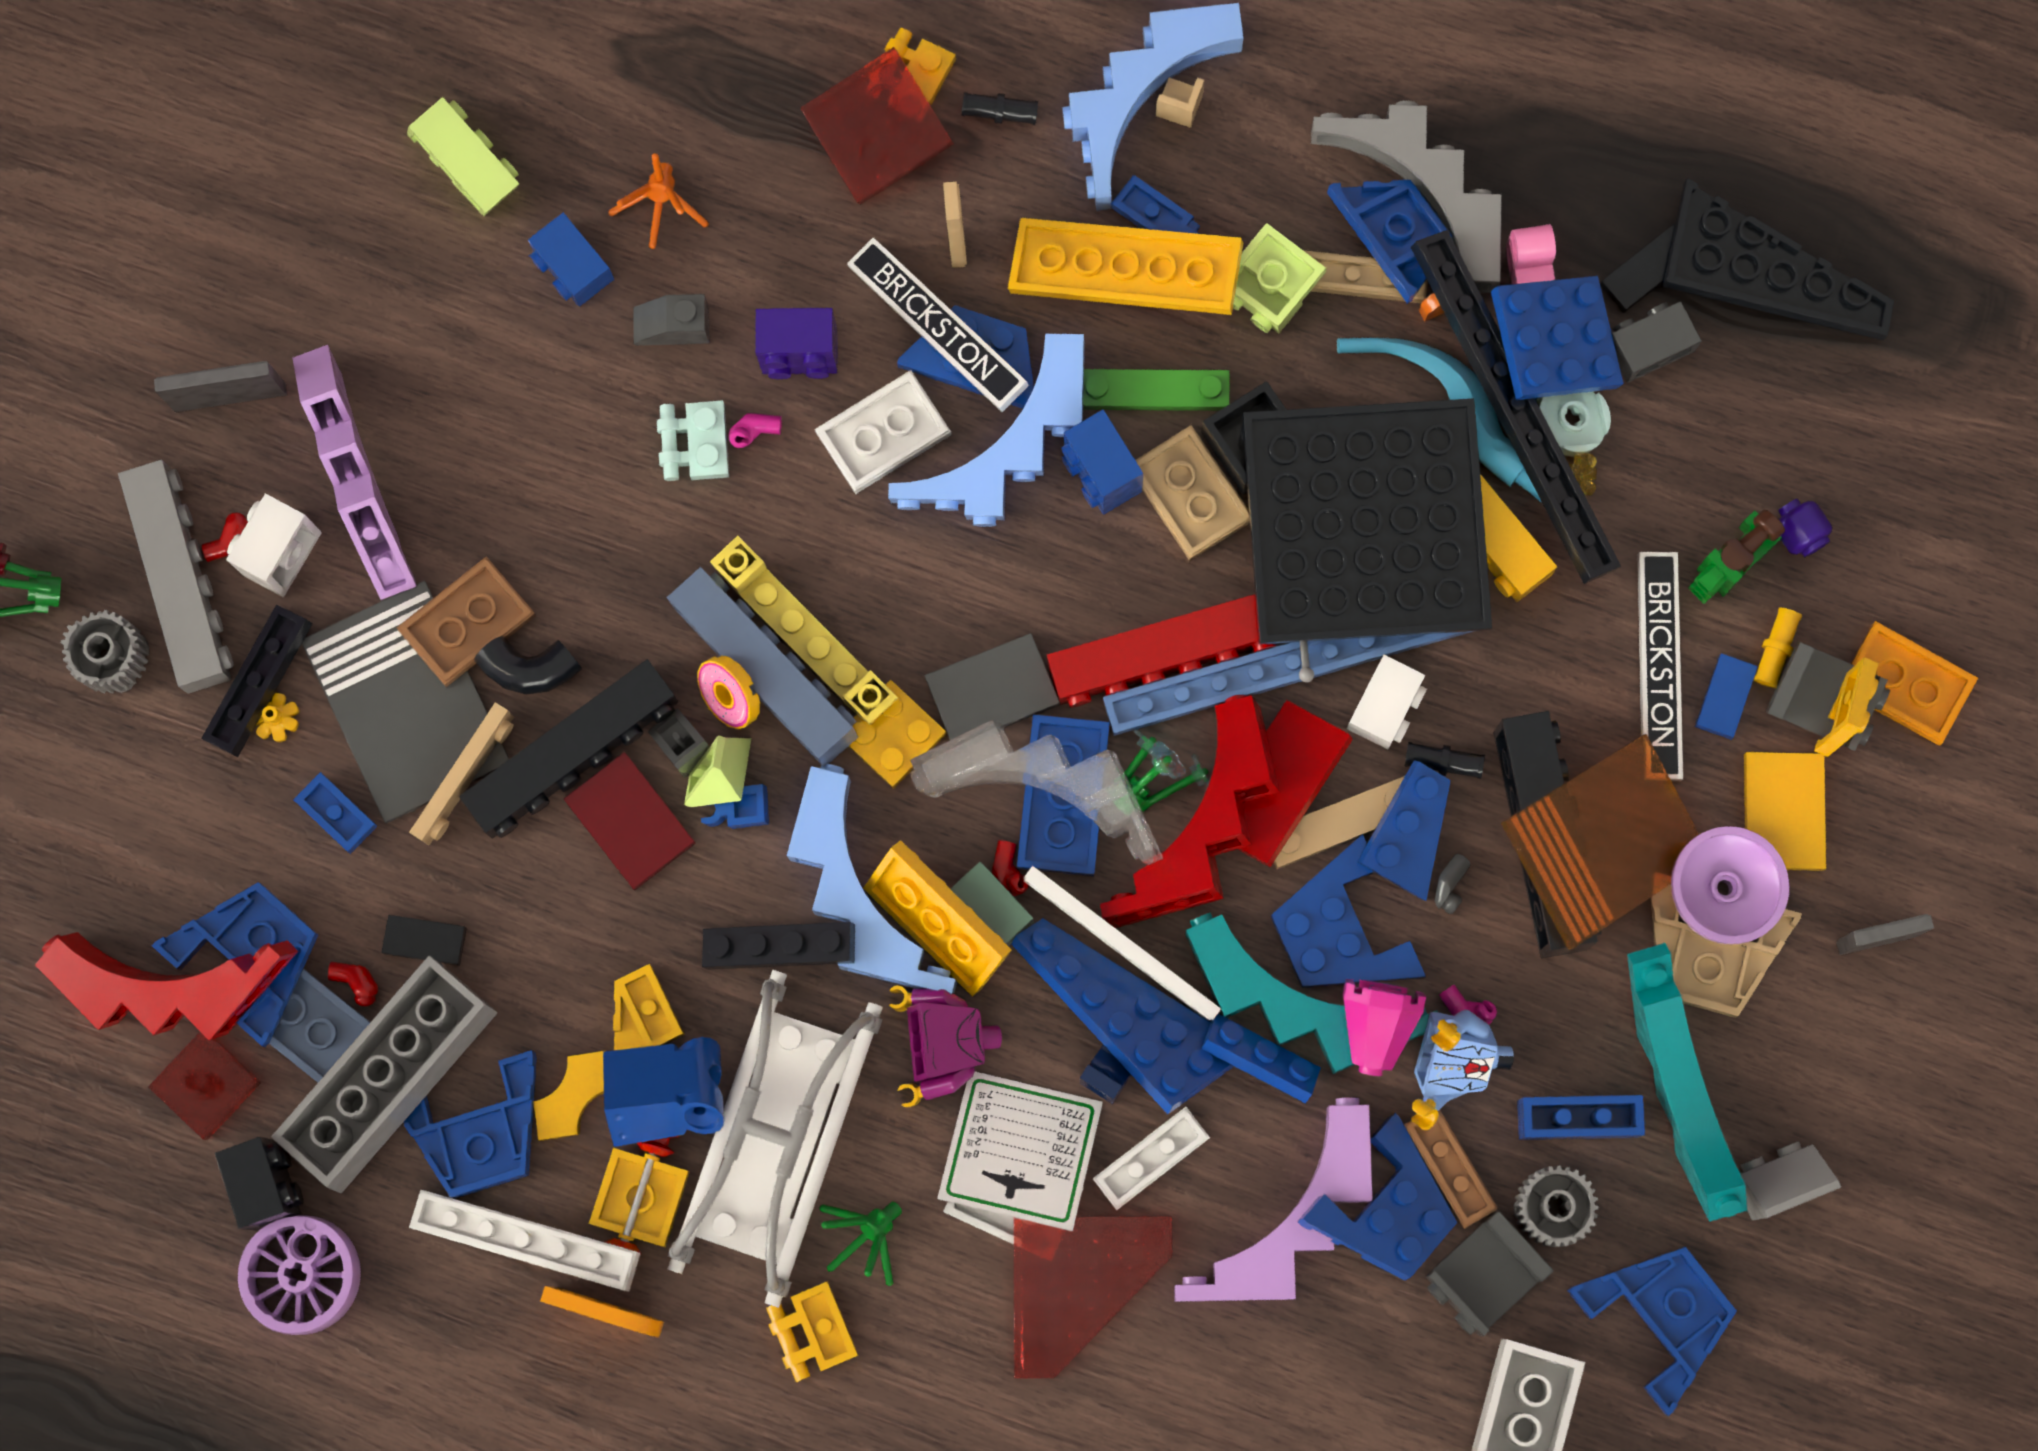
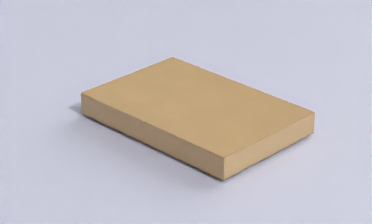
(1191, 493)

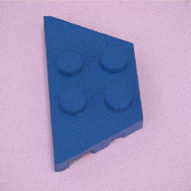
(1388, 223)
(1004, 338)

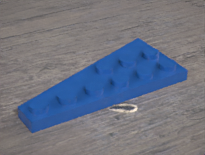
(1135, 1021)

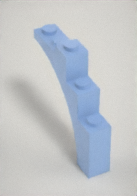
(1171, 45)
(981, 483)

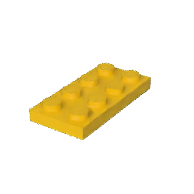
(937, 918)

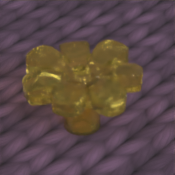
(1585, 471)

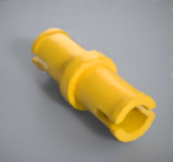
(1777, 647)

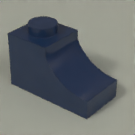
(1105, 1076)

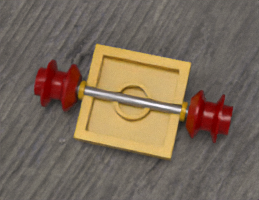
(640, 1195)

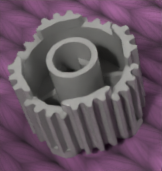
(120, 665)
(1578, 1206)

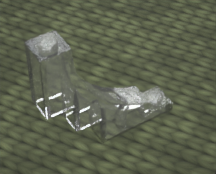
(1093, 786)

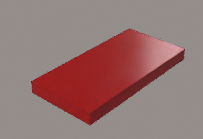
(1303, 758)

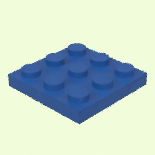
(1556, 337)

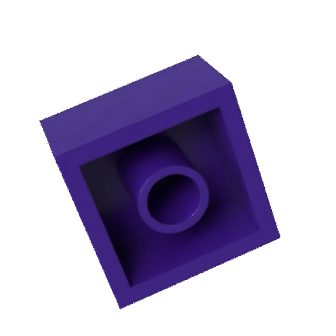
(796, 342)

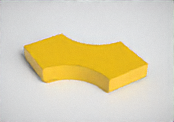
(562, 1110)

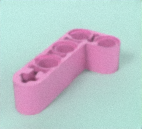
(1531, 254)

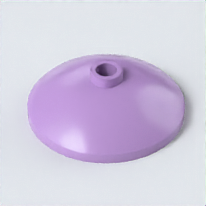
(1754, 878)

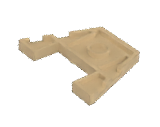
(1715, 973)

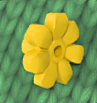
(278, 718)

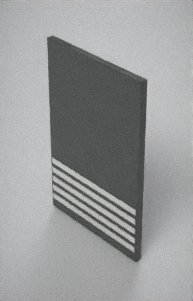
(393, 706)

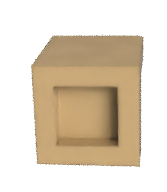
(1180, 101)

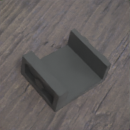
(1811, 688)
(1487, 1274)

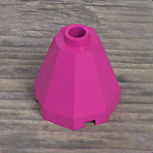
(1379, 1023)

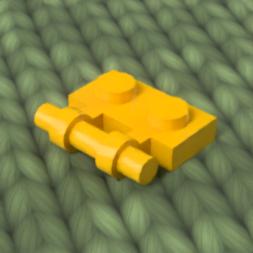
(927, 64)
(823, 1326)

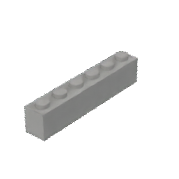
(175, 576)

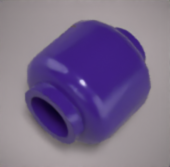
(1804, 527)

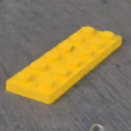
(1126, 266)

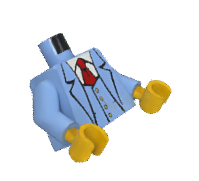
(1455, 1061)

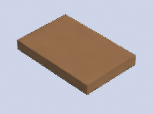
(464, 620)

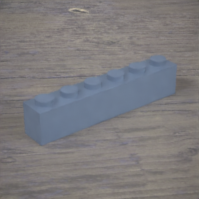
(775, 676)

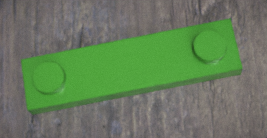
(1155, 389)

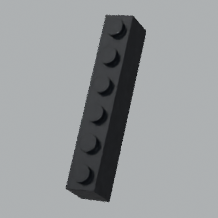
(569, 750)

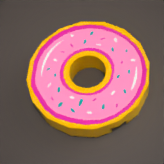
(727, 691)

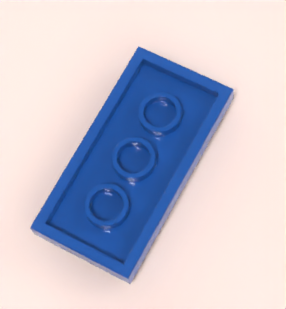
(1053, 831)

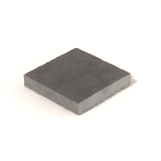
(1885, 934)

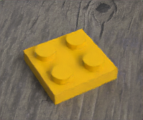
(896, 737)

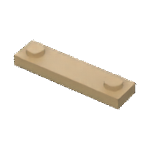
(433, 820)
(1337, 823)

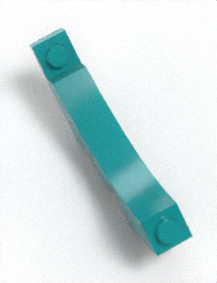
(1241, 984)
(1680, 1085)

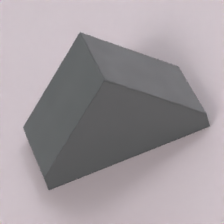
(679, 742)

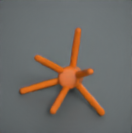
(660, 190)

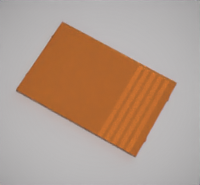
(1603, 840)

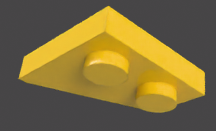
(1850, 706)
(642, 1012)

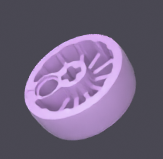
(321, 1231)

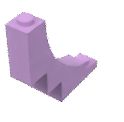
(346, 463)
(1268, 1266)

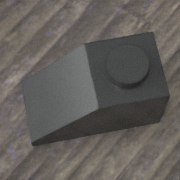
(672, 320)

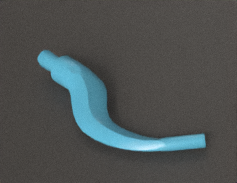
(1460, 383)

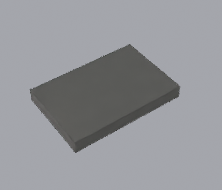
(996, 684)

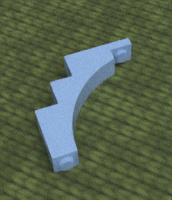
(822, 843)

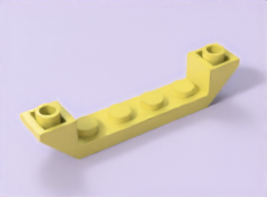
(802, 631)

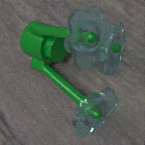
(1166, 763)

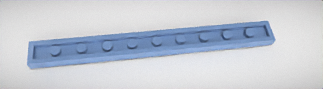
(1248, 676)

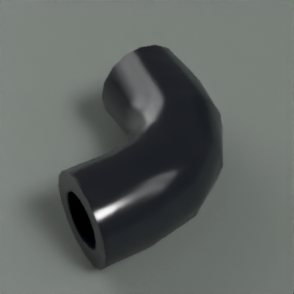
(524, 673)

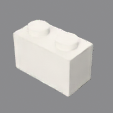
(1386, 702)

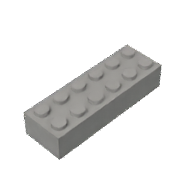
(384, 1075)

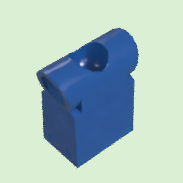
(663, 1091)

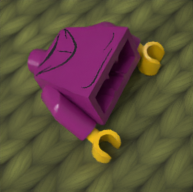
(943, 1041)

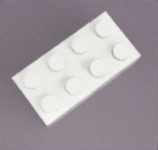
(1528, 1400)

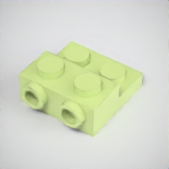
(1274, 279)

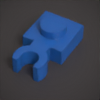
(745, 813)

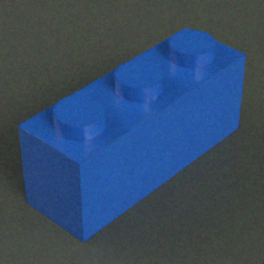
(1580, 1117)

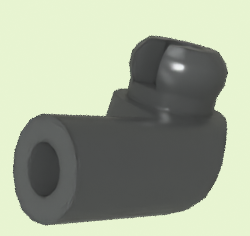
(1448, 881)

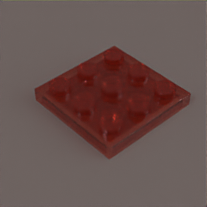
(877, 125)

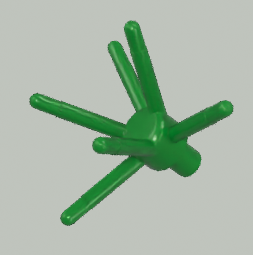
(873, 1227)

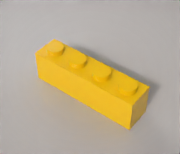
(1511, 550)

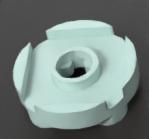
(1587, 432)

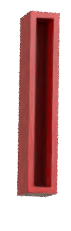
(1154, 651)

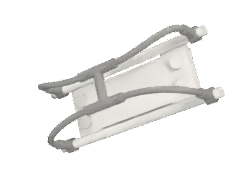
(772, 1138)

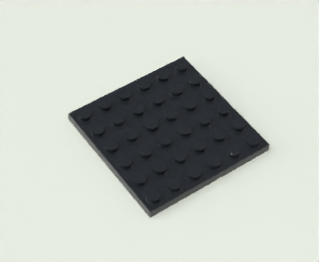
(1366, 521)

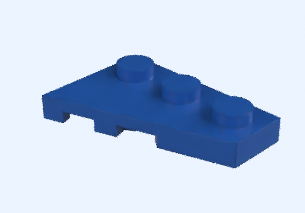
(1409, 831)

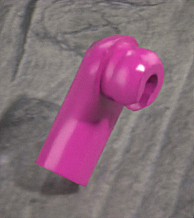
(751, 426)
(1456, 1002)

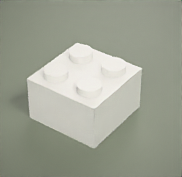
(273, 544)

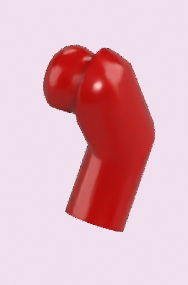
(218, 548)

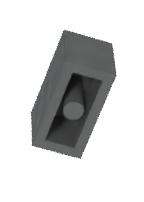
(1654, 340)

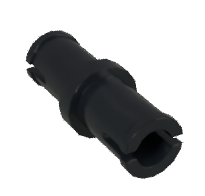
(999, 108)
(1446, 760)

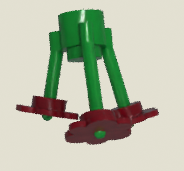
(41, 587)

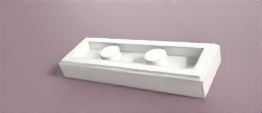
(1151, 1158)

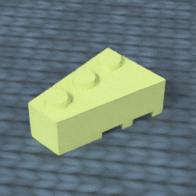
(464, 155)

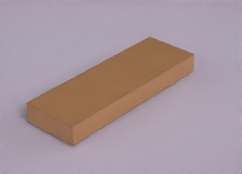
(1452, 1171)

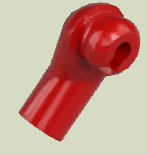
(1005, 871)
(359, 980)

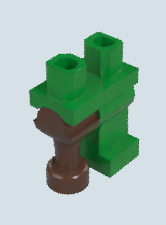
(1727, 566)

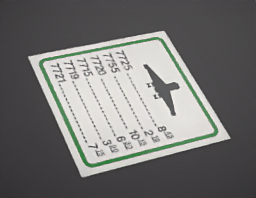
(1020, 1150)

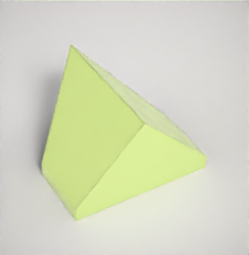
(719, 773)

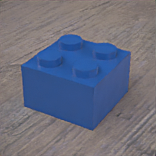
(1102, 462)

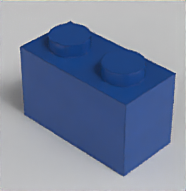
(570, 259)

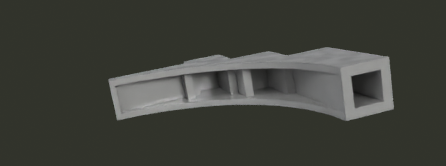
(1435, 172)

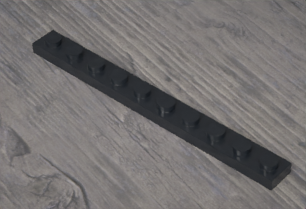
(1520, 418)

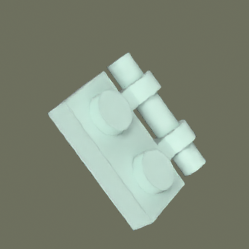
(706, 441)

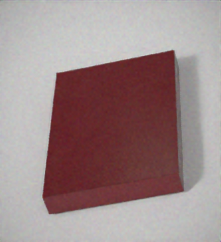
(629, 821)

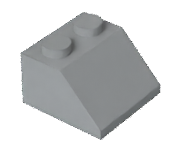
(1786, 1181)

